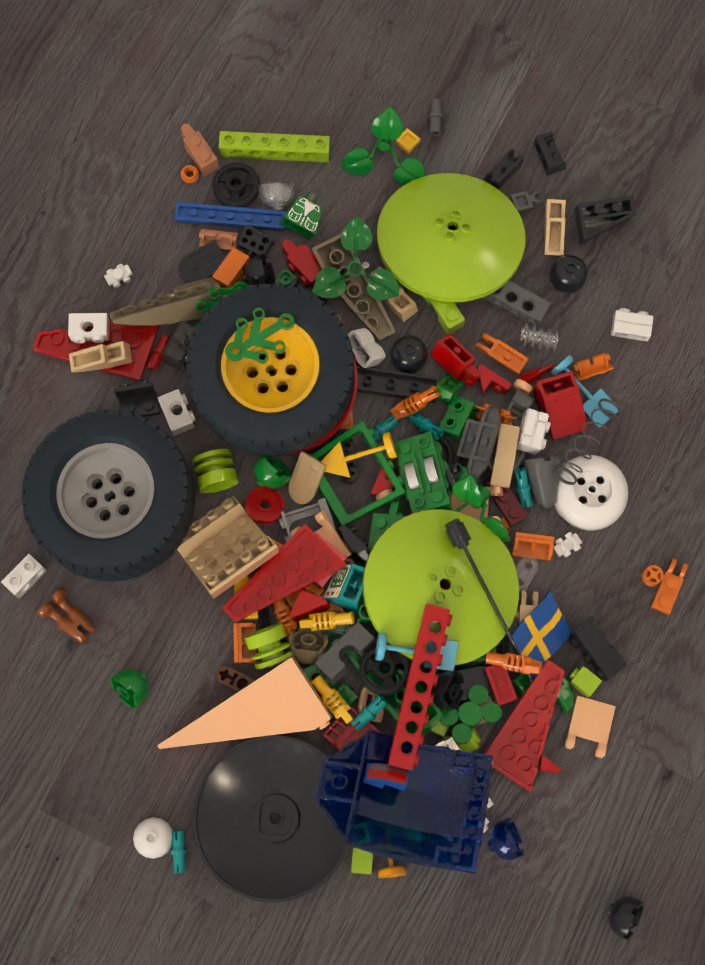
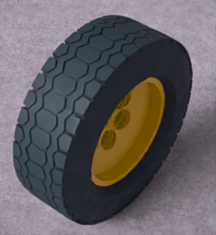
(273, 420)

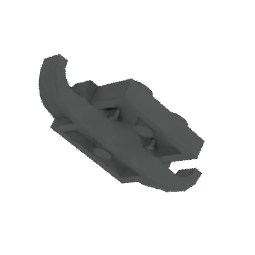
(479, 440)

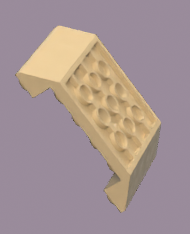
(225, 547)

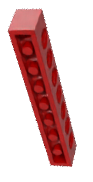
(410, 759)

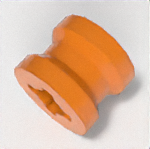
(655, 573)

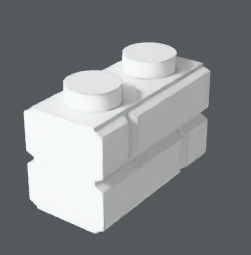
(632, 325)
(532, 431)

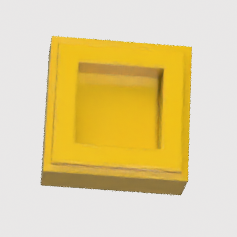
(408, 141)

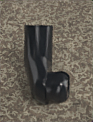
(452, 474)

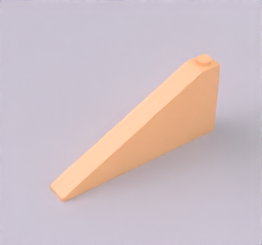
(269, 706)

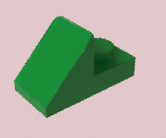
(448, 388)

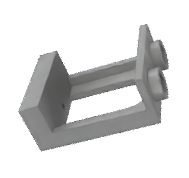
(290, 517)

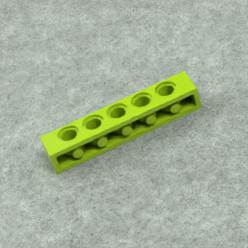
(274, 146)

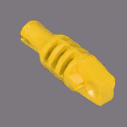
(327, 620)
(332, 700)

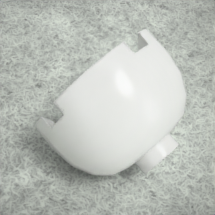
(153, 837)

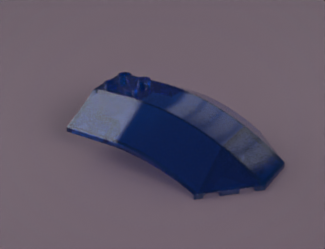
(429, 823)

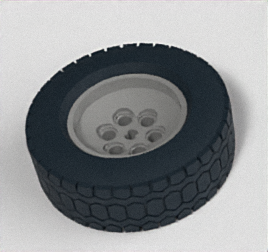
(97, 450)

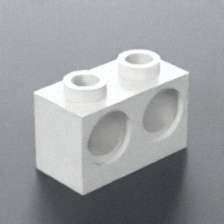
(23, 576)

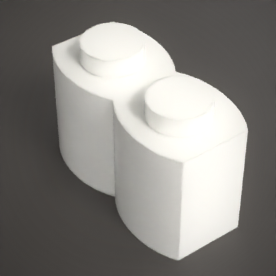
(365, 349)

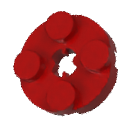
(257, 513)

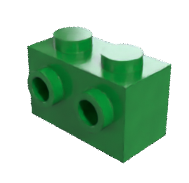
(456, 416)

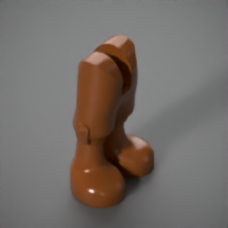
(70, 623)

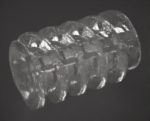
(538, 337)

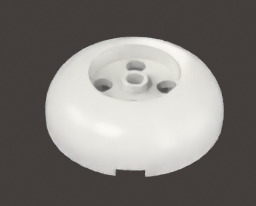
(592, 514)

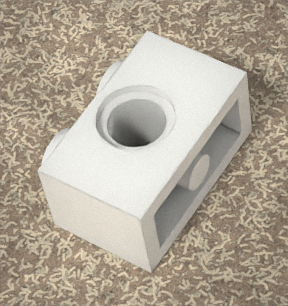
(80, 321)
(177, 423)

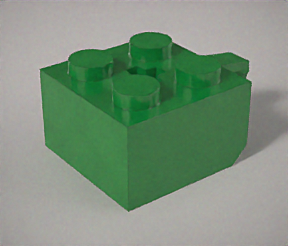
(382, 522)

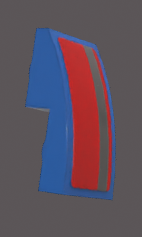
(384, 774)

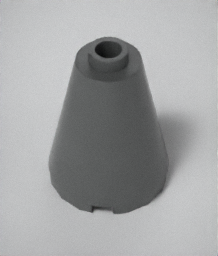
(542, 479)

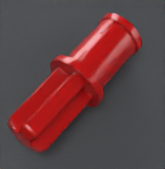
(156, 357)

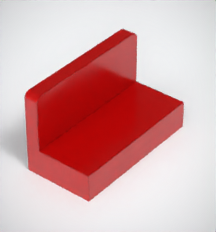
(501, 684)

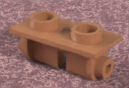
(224, 239)

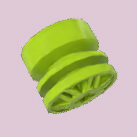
(215, 471)
(269, 646)

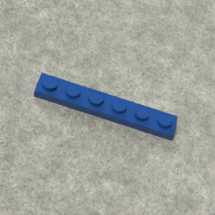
(228, 216)

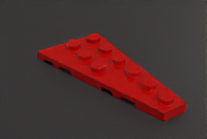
(297, 565)

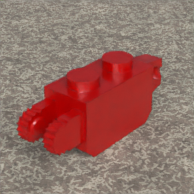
(301, 261)

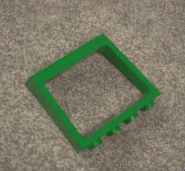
(387, 466)

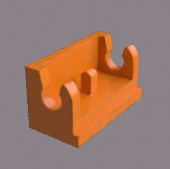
(231, 269)
(533, 545)
(241, 652)

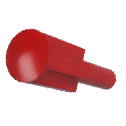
(535, 374)

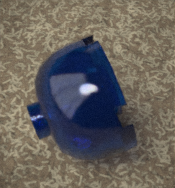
(505, 840)

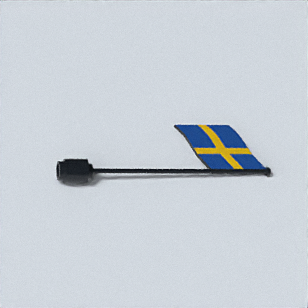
(540, 631)

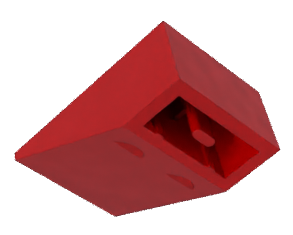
(562, 401)

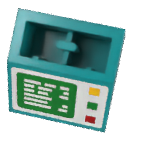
(346, 588)

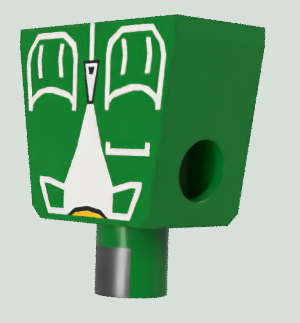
(303, 216)

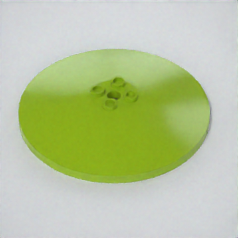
(446, 262)
(407, 573)

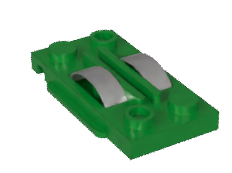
(422, 473)

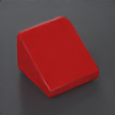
(546, 765)

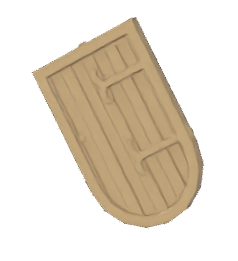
(306, 478)

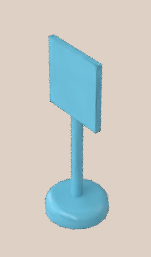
(592, 403)
(449, 651)

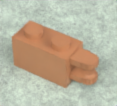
(199, 150)

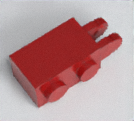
(456, 360)

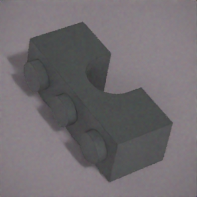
(356, 640)

